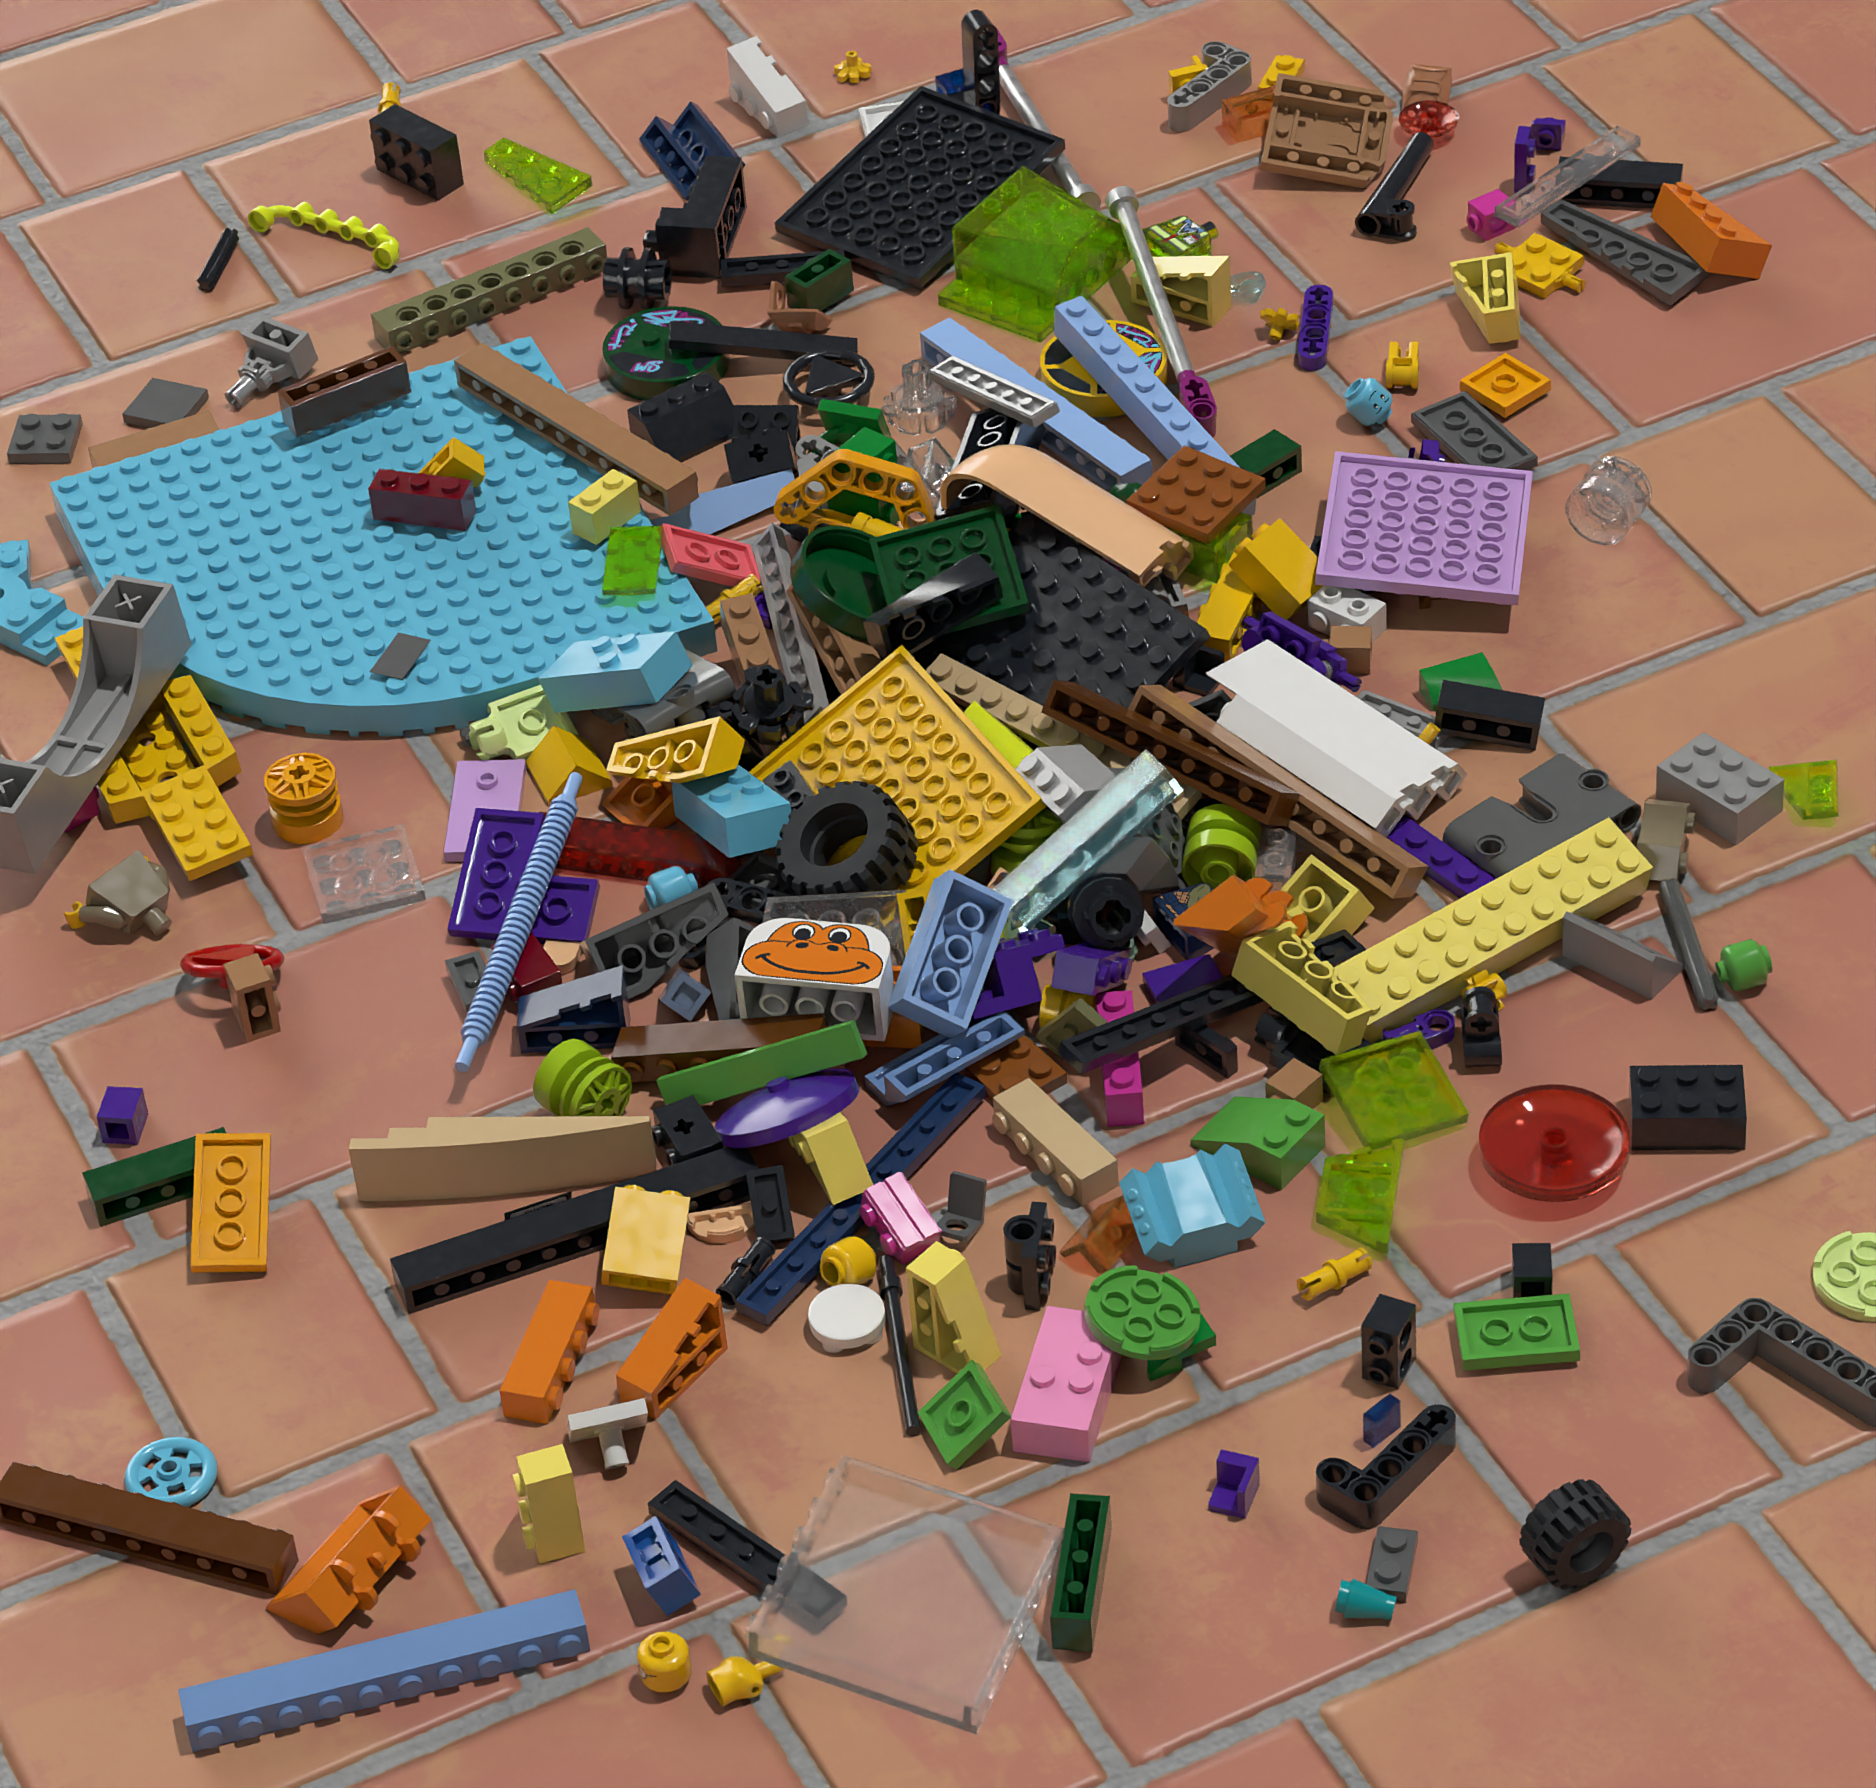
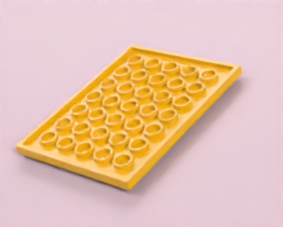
(924, 753)

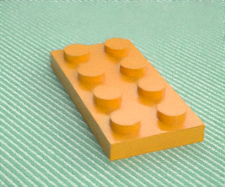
(231, 1202)

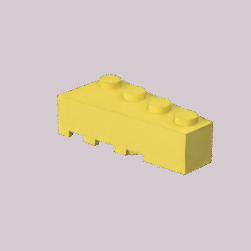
(1302, 987)

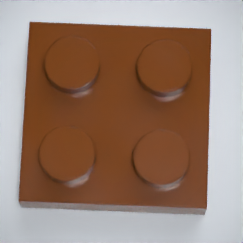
(1013, 1065)

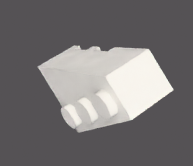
(763, 91)

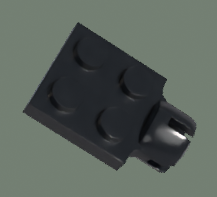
(1290, 1042)

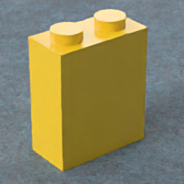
(1277, 568)
(645, 1239)

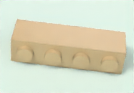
(1055, 1142)

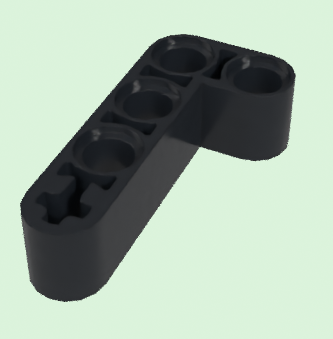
(980, 62)
(1373, 1493)

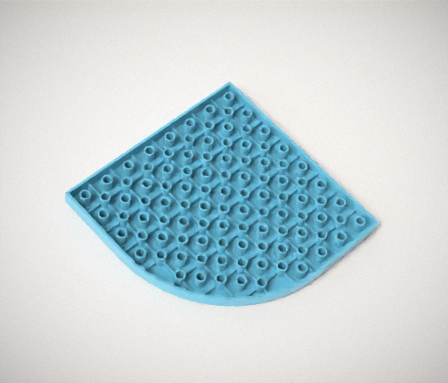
(304, 591)

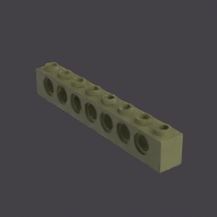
(490, 291)

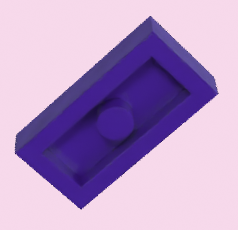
(1523, 152)

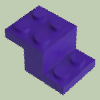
(1012, 975)

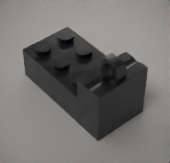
(707, 225)

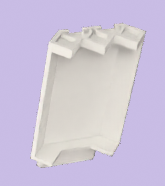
(1332, 738)

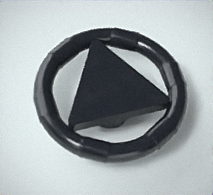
(829, 378)

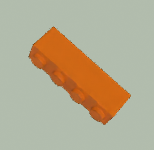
(549, 1352)

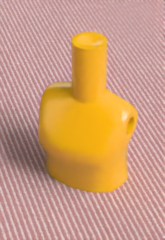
(738, 1679)

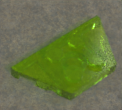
(1361, 1194)

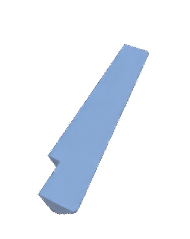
(728, 504)

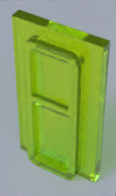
(632, 560)

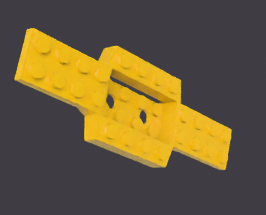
(186, 806)

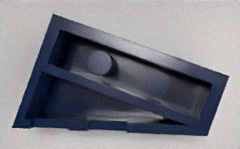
(580, 1009)

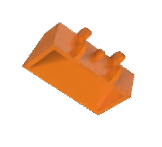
(1238, 912)
(352, 1561)

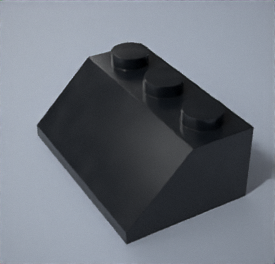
(685, 418)

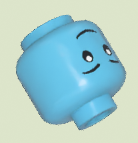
(1368, 401)

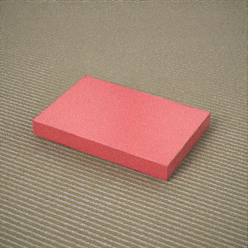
(708, 556)

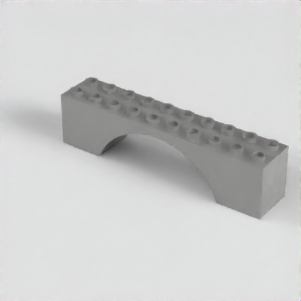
(128, 653)

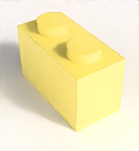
(604, 505)

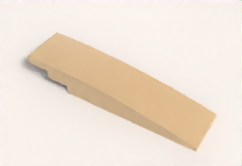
(500, 1156)

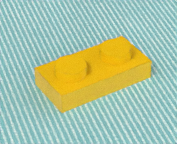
(1282, 64)

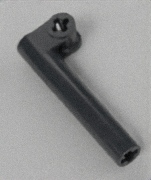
(1384, 211)

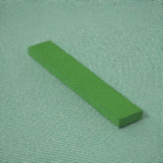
(761, 1065)

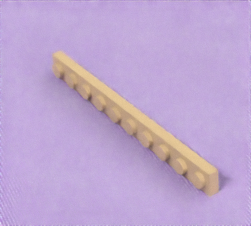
(1028, 721)

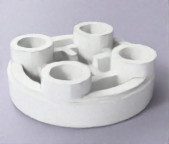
(846, 1317)

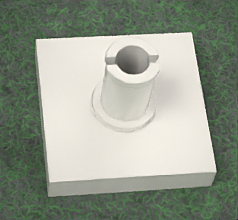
(608, 1425)

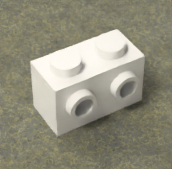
(1345, 607)

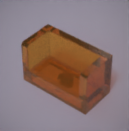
(1248, 114)

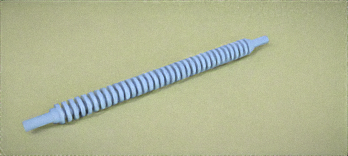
(518, 922)

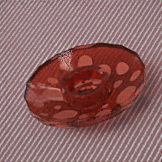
(1428, 117)

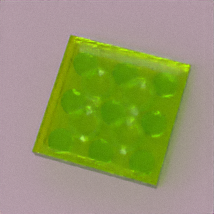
(1393, 1090)

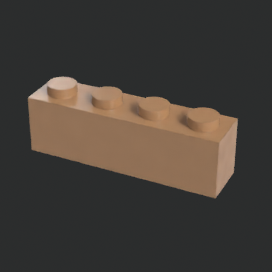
(152, 438)

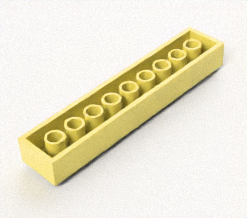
(1494, 926)

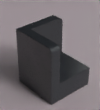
(1193, 674)

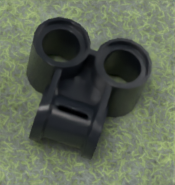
(1480, 1028)

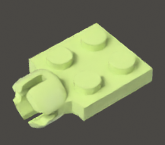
(516, 725)

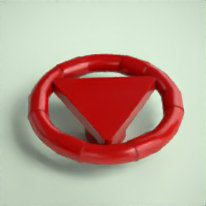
(210, 961)

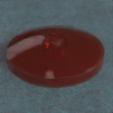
(1554, 1143)

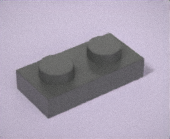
(466, 975)
(1393, 1561)

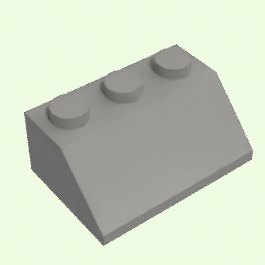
(1064, 777)

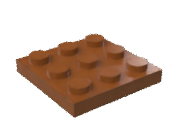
(1196, 494)

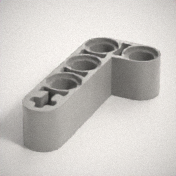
(1226, 76)

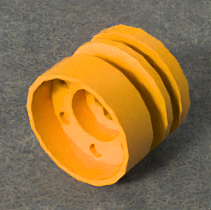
(303, 798)

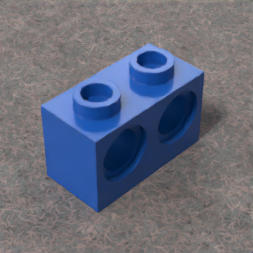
(661, 1565)

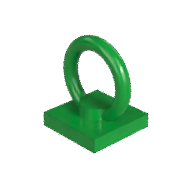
(846, 419)

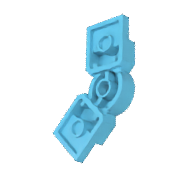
(28, 615)

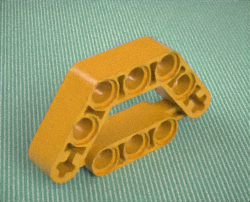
(855, 480)

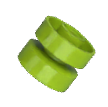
(1220, 845)

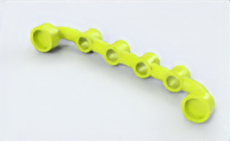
(377, 237)

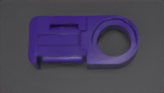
(1422, 1023)

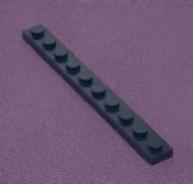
(903, 1154)

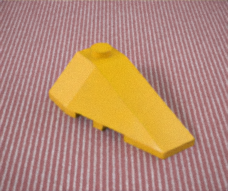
(679, 752)

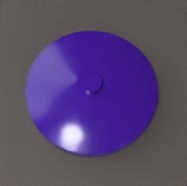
(786, 1108)

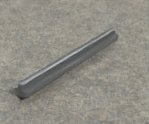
(1689, 944)

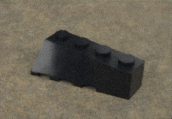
(934, 607)

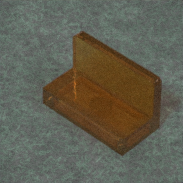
(1103, 1235)

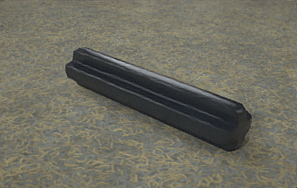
(218, 259)

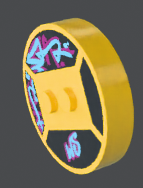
(1071, 380)

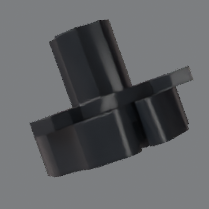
(770, 702)

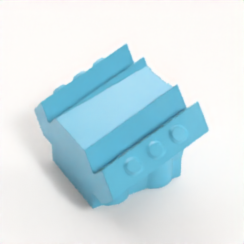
(1193, 1207)

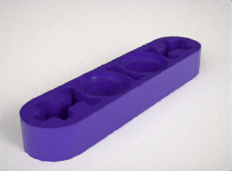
(1315, 327)

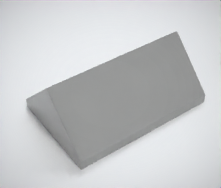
(1617, 956)

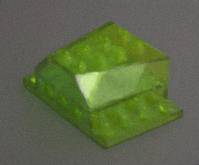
(1029, 253)

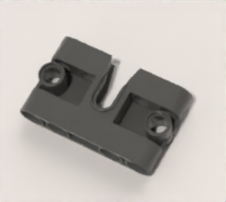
(700, 686)
(1559, 798)

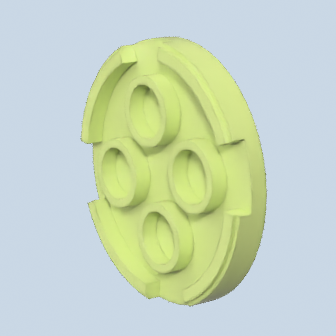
(1847, 1275)

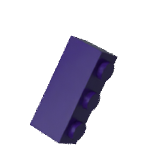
(1090, 968)

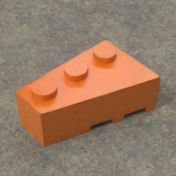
(674, 1349)

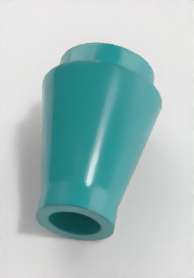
(1363, 1601)

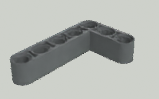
(1788, 1344)

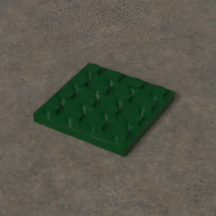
(924, 551)

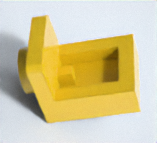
(1183, 75)

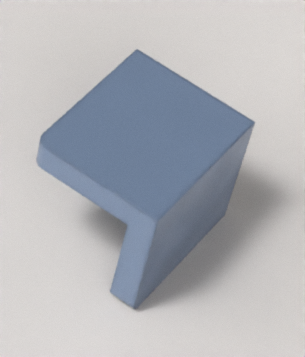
(684, 994)

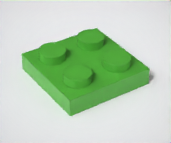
(964, 1414)

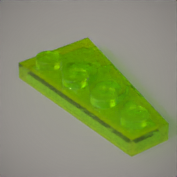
(540, 175)

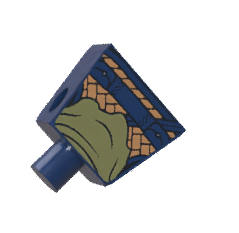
(1170, 906)

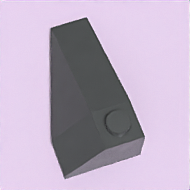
(655, 939)

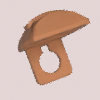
(1427, 83)
(794, 319)

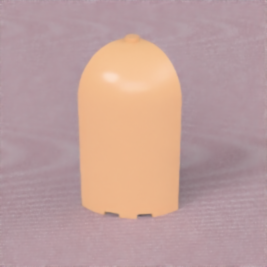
(1074, 508)

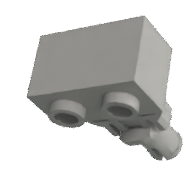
(272, 356)

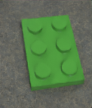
(1516, 1332)

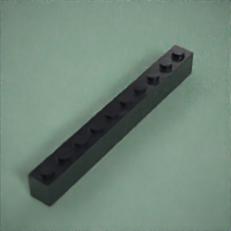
(557, 1232)

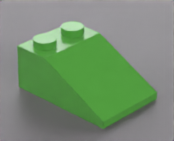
(1271, 1133)

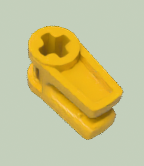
(1402, 370)

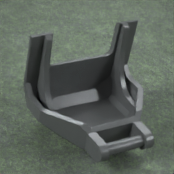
(1152, 856)

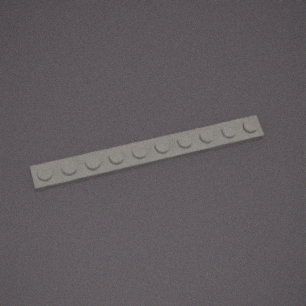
(791, 636)

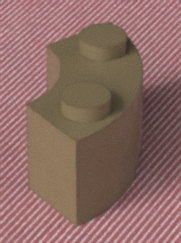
(1664, 837)

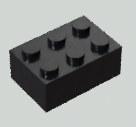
(416, 152)
(1687, 1107)

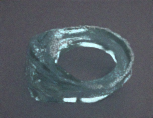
(1250, 289)

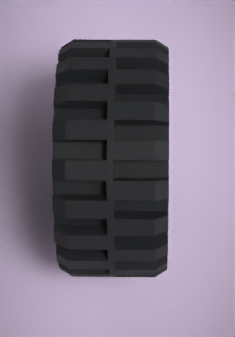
(829, 822)

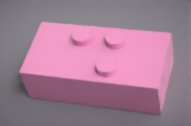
(1064, 1389)

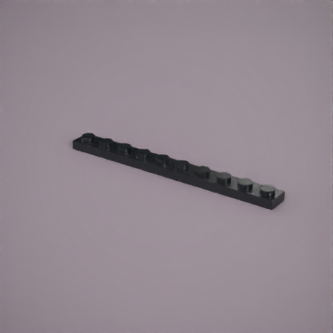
(1182, 1013)

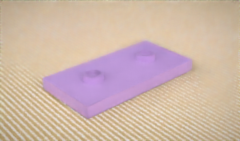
(481, 785)

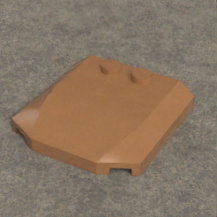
(1326, 131)

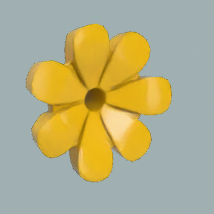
(852, 68)
(1279, 321)

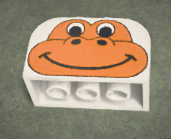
(815, 969)

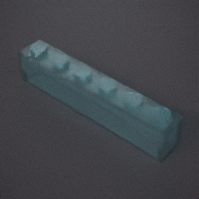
(1087, 840)

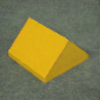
(561, 755)

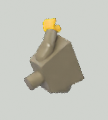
(126, 898)

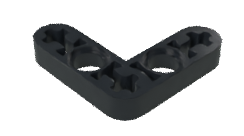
(734, 903)

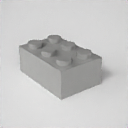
(1723, 787)

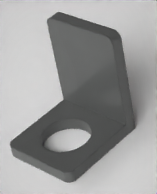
(965, 1206)

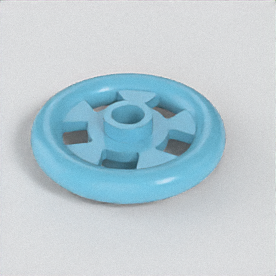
(165, 1481)

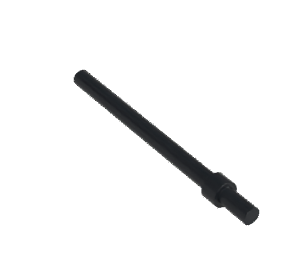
(891, 1291)

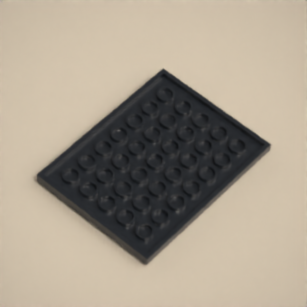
(913, 182)
(1081, 626)

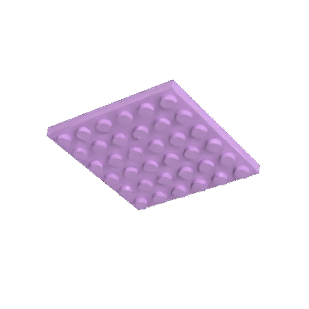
(1425, 528)

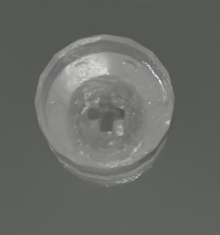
(1608, 500)

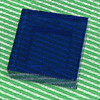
(1381, 1420)

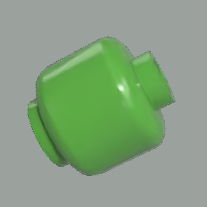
(1744, 965)

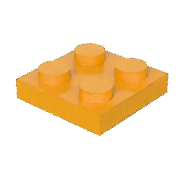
(1505, 385)

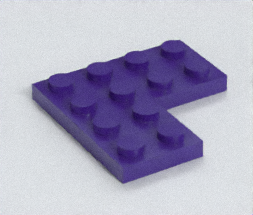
(490, 875)

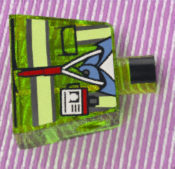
(1180, 238)

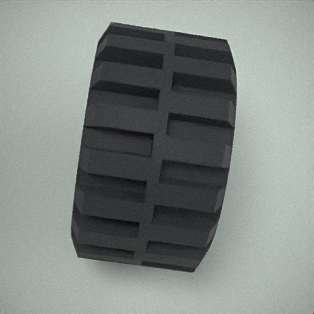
(1575, 1534)

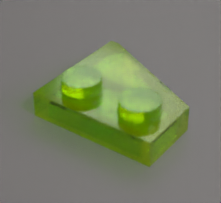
(1811, 788)

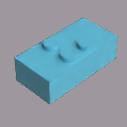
(615, 672)
(732, 811)

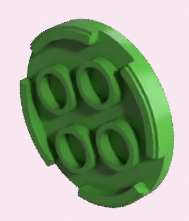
(1142, 1313)

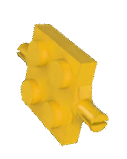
(1544, 265)

